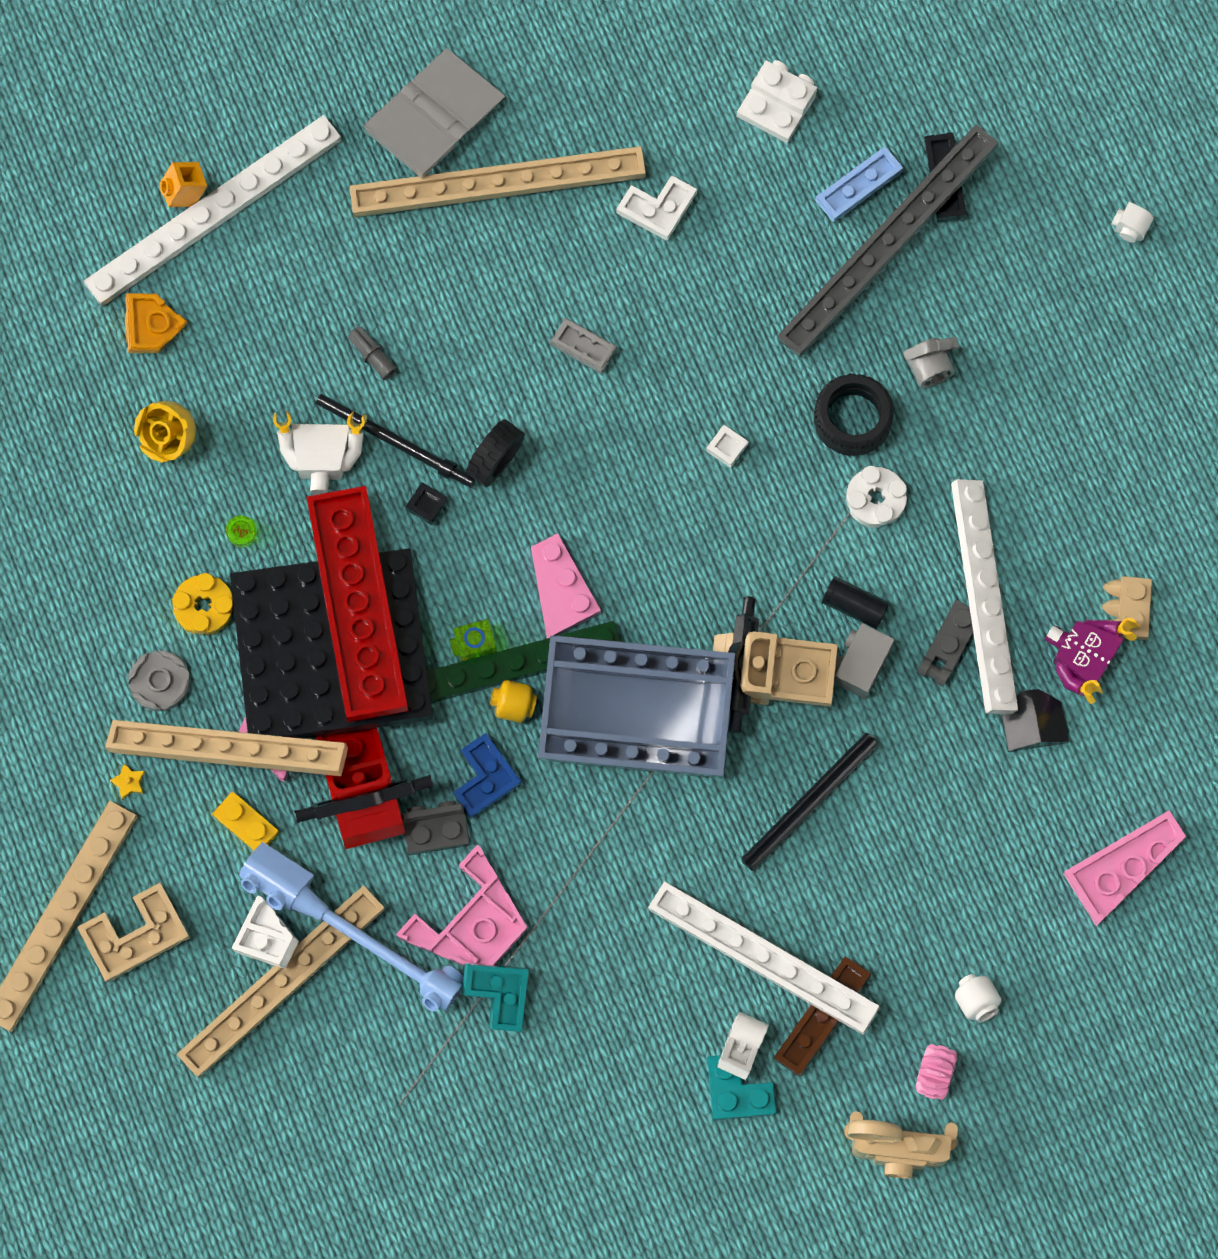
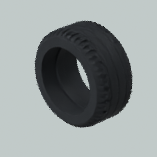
(853, 385)

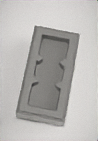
(583, 345)

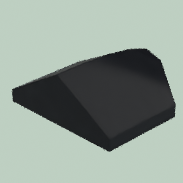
(1036, 723)

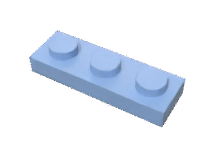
(859, 184)

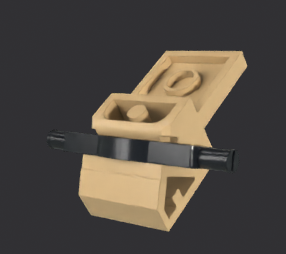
(774, 667)

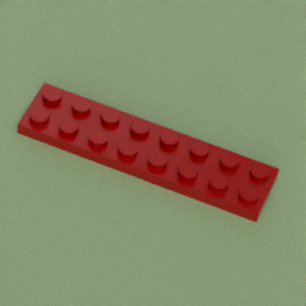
(357, 604)

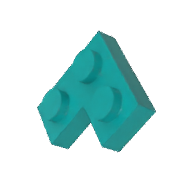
(505, 987)
(735, 1100)

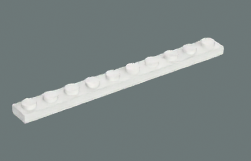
(212, 211)

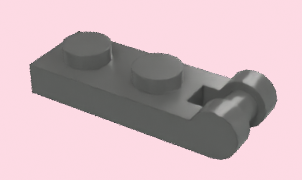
(948, 644)

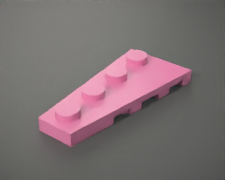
(1120, 867)

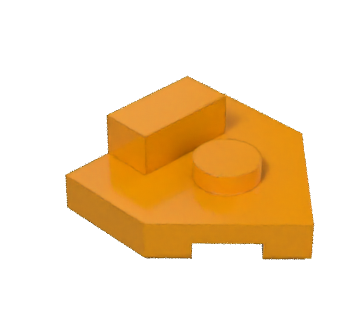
(150, 323)

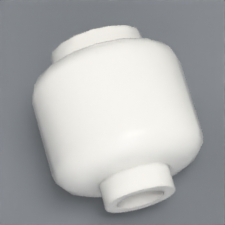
(978, 998)

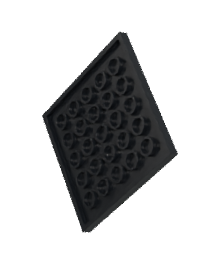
(290, 654)

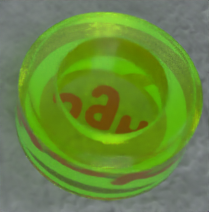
(241, 531)

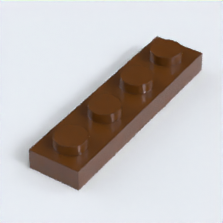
(817, 1025)

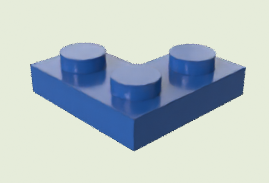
(493, 777)

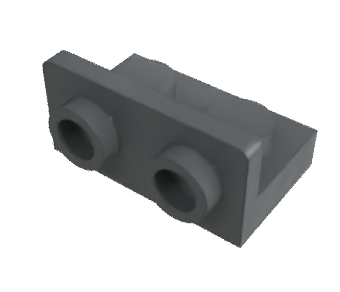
(435, 828)

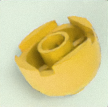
(165, 430)

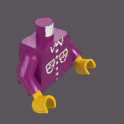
(1087, 652)

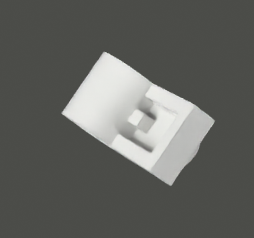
(742, 1045)

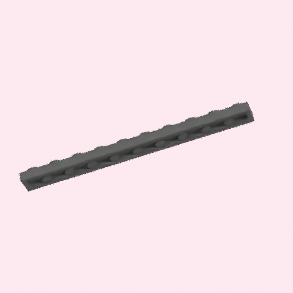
(887, 241)

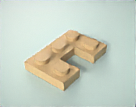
(121, 955)

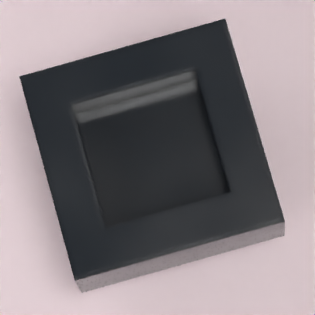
(426, 503)

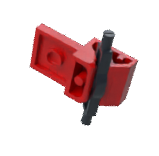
(364, 794)

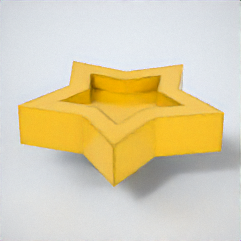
(128, 781)

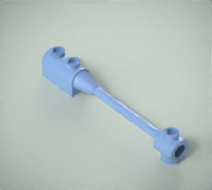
(288, 887)

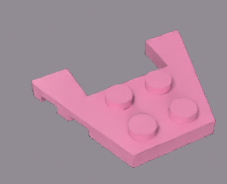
(481, 929)

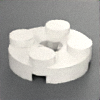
(880, 480)

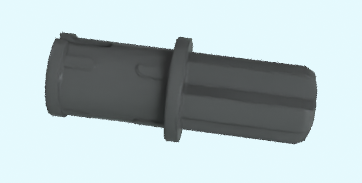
(372, 353)

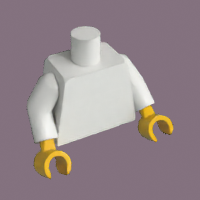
(320, 450)

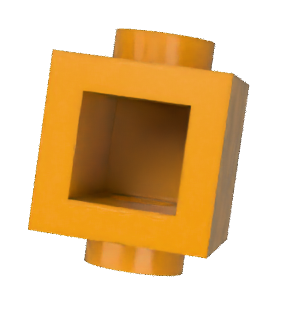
(183, 184)

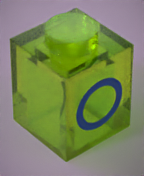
(473, 640)

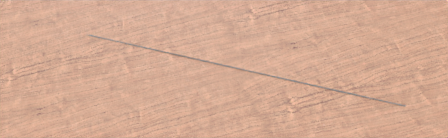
(604, 835)

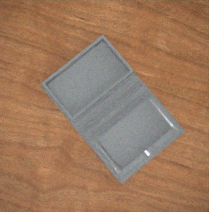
(433, 112)

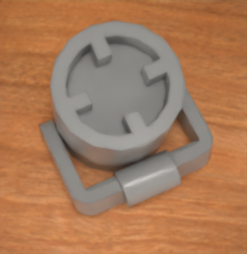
(930, 360)

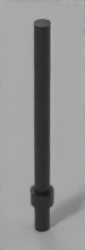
(445, 468)

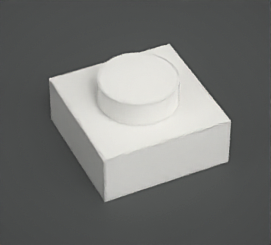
(727, 446)

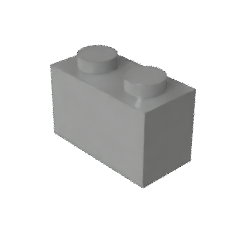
(862, 660)

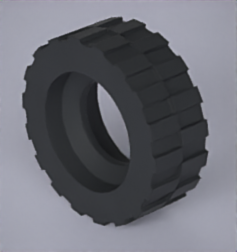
(495, 452)

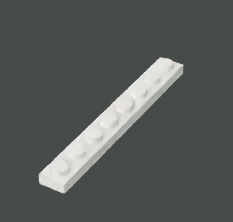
(984, 597)
(764, 958)

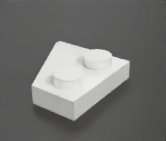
(265, 936)

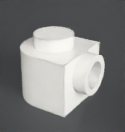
(1132, 222)

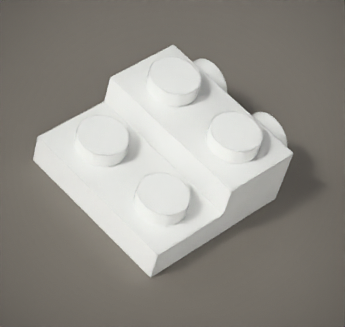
(777, 100)

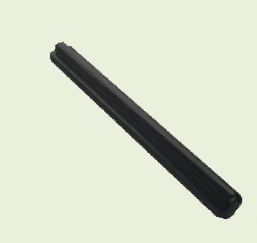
(809, 801)

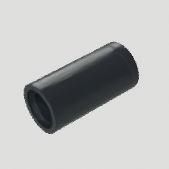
(855, 602)

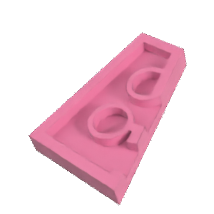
(561, 588)

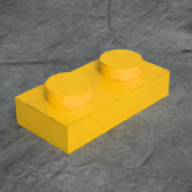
(244, 822)

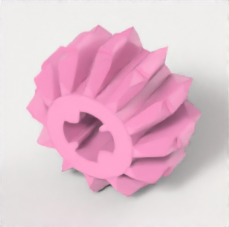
(936, 1071)

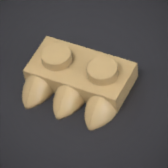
(1133, 602)

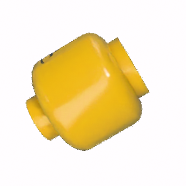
(513, 701)

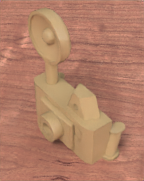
(899, 1149)

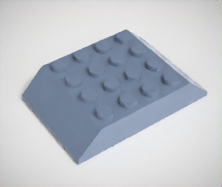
(636, 706)

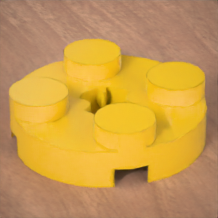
(203, 587)

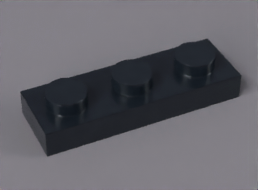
(936, 149)

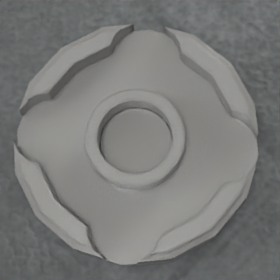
(159, 681)

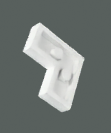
(660, 214)

